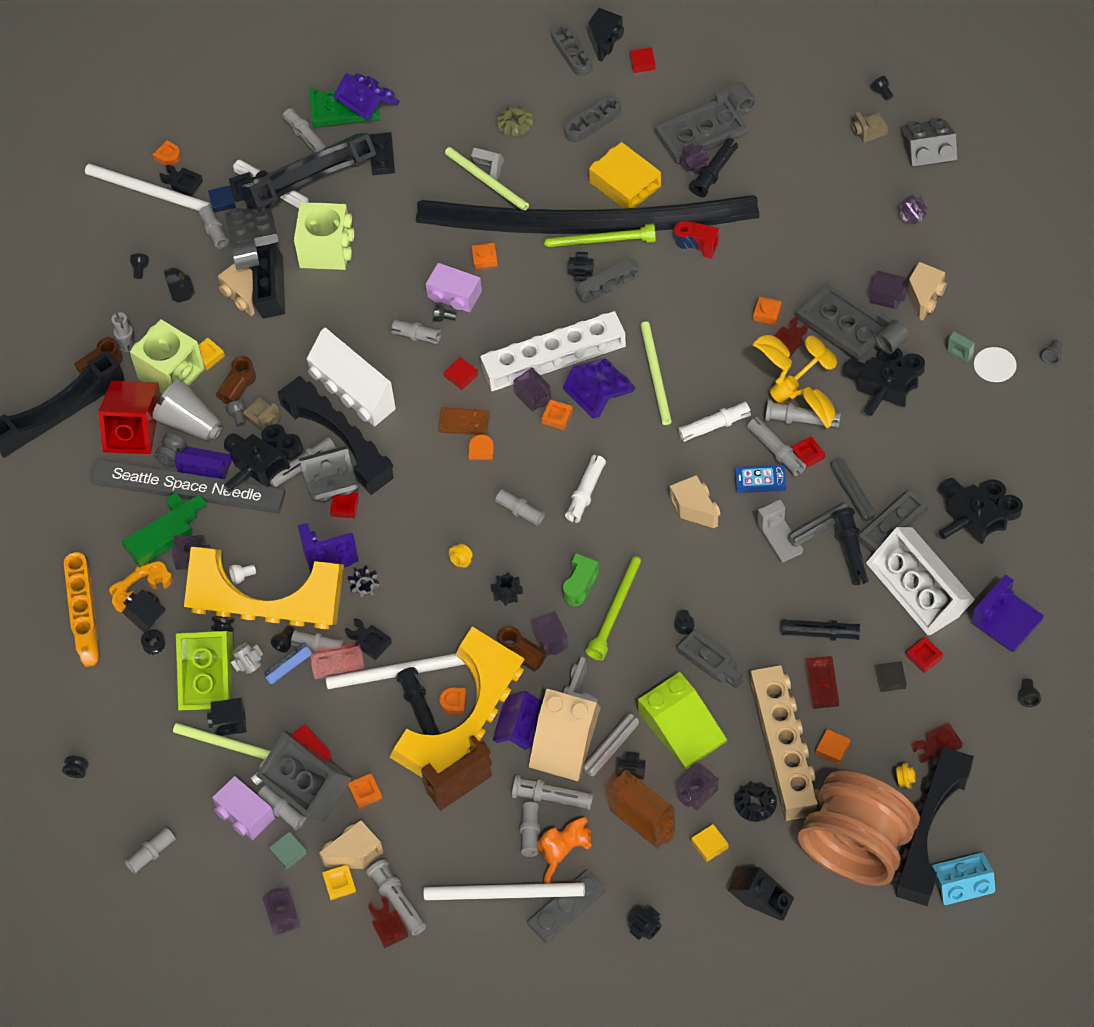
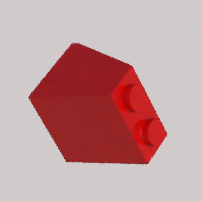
(128, 417)

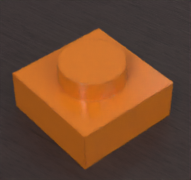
(484, 256)
(767, 310)

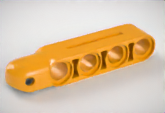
(78, 600)

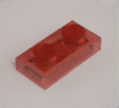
(337, 661)
(822, 682)

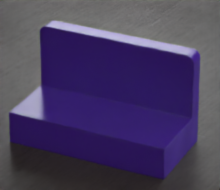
(203, 462)
(518, 719)

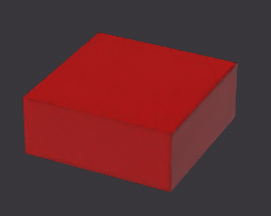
(642, 60)
(461, 373)
(808, 451)
(344, 505)
(924, 654)

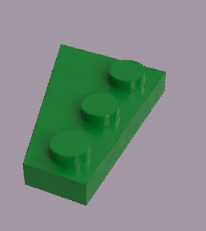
(330, 111)

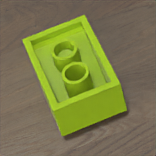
(203, 668)
(681, 720)

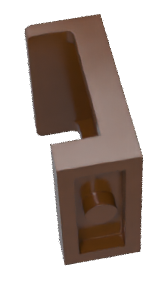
(460, 777)

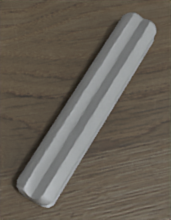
(610, 744)

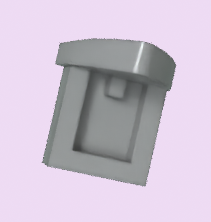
(489, 159)

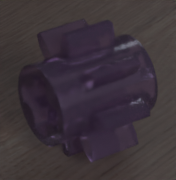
(694, 157)
(913, 209)

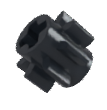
(581, 266)
(361, 574)
(507, 588)
(633, 765)
(644, 923)

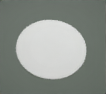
(995, 364)

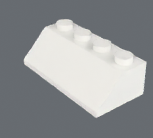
(350, 378)
(919, 580)

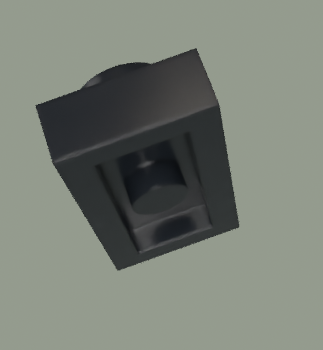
(383, 161)

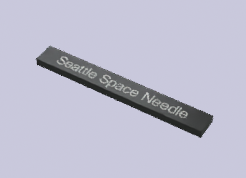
(187, 486)

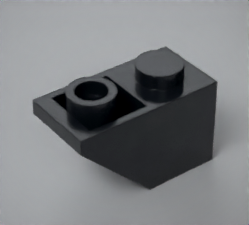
(604, 31)
(761, 892)

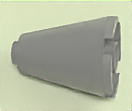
(187, 412)

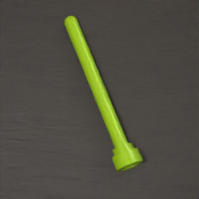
(645, 233)
(598, 647)

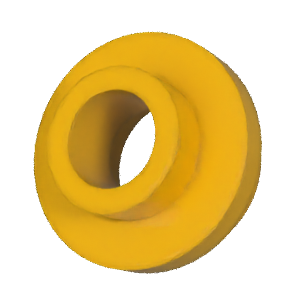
(460, 555)
(906, 775)

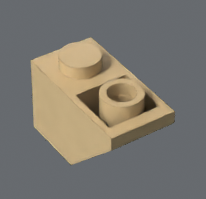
(239, 287)
(924, 288)
(693, 502)
(354, 847)

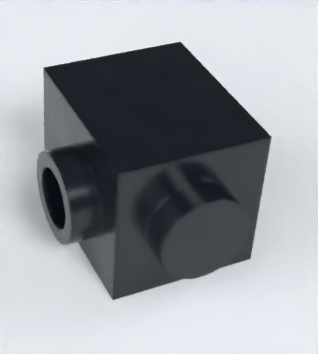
(142, 609)

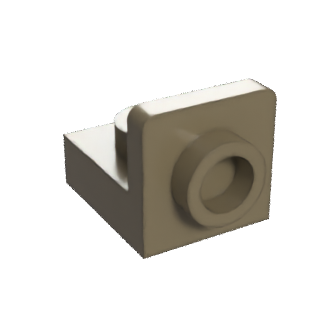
(869, 126)
(262, 414)

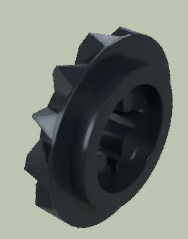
(755, 812)

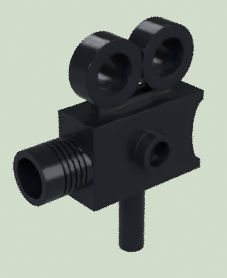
(887, 377)
(259, 456)
(979, 510)

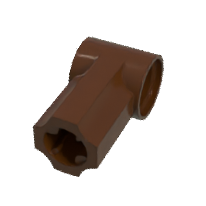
(105, 344)
(236, 380)
(532, 654)

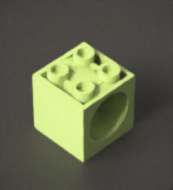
(323, 236)
(166, 342)

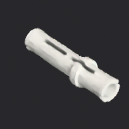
(724, 417)
(581, 496)

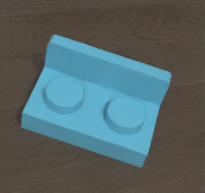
(964, 878)

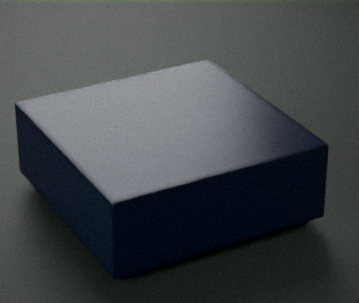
(221, 199)

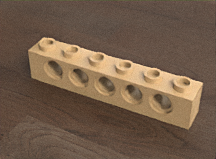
(794, 803)

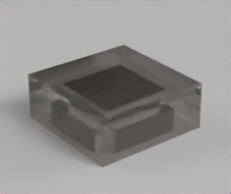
(891, 676)

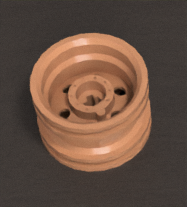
(859, 828)

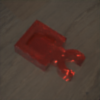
(792, 336)
(936, 740)
(387, 926)

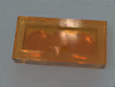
(464, 421)

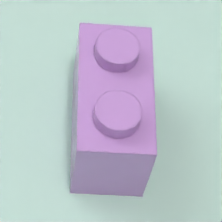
(453, 287)
(243, 808)

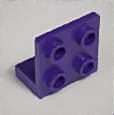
(363, 94)
(594, 384)
(333, 550)
(1006, 615)

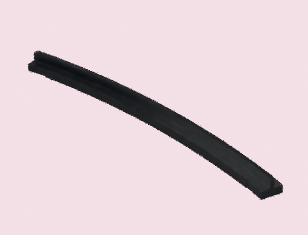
(584, 221)

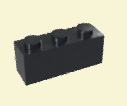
(269, 281)

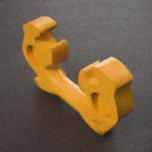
(155, 573)

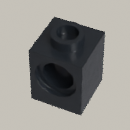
(227, 717)

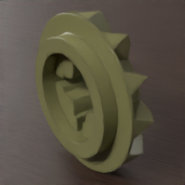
(510, 127)

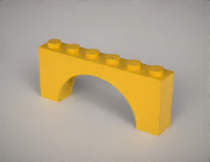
(212, 590)
(493, 670)

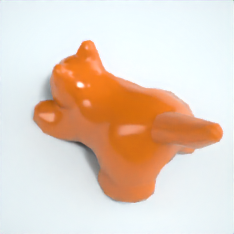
(556, 844)

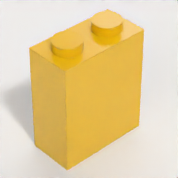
(625, 176)

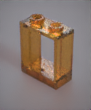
(642, 809)

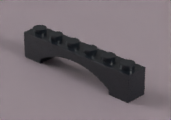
(283, 180)
(85, 389)
(303, 401)
(951, 774)

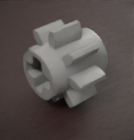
(246, 658)

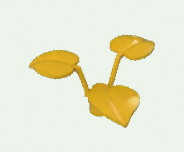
(787, 386)

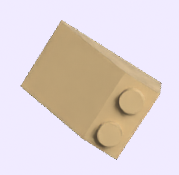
(563, 734)

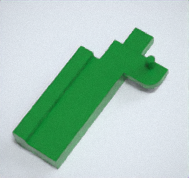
(160, 534)

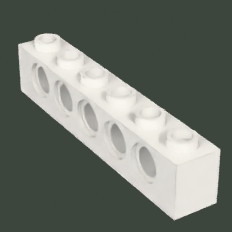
(565, 350)

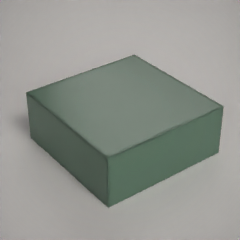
(960, 347)
(287, 850)

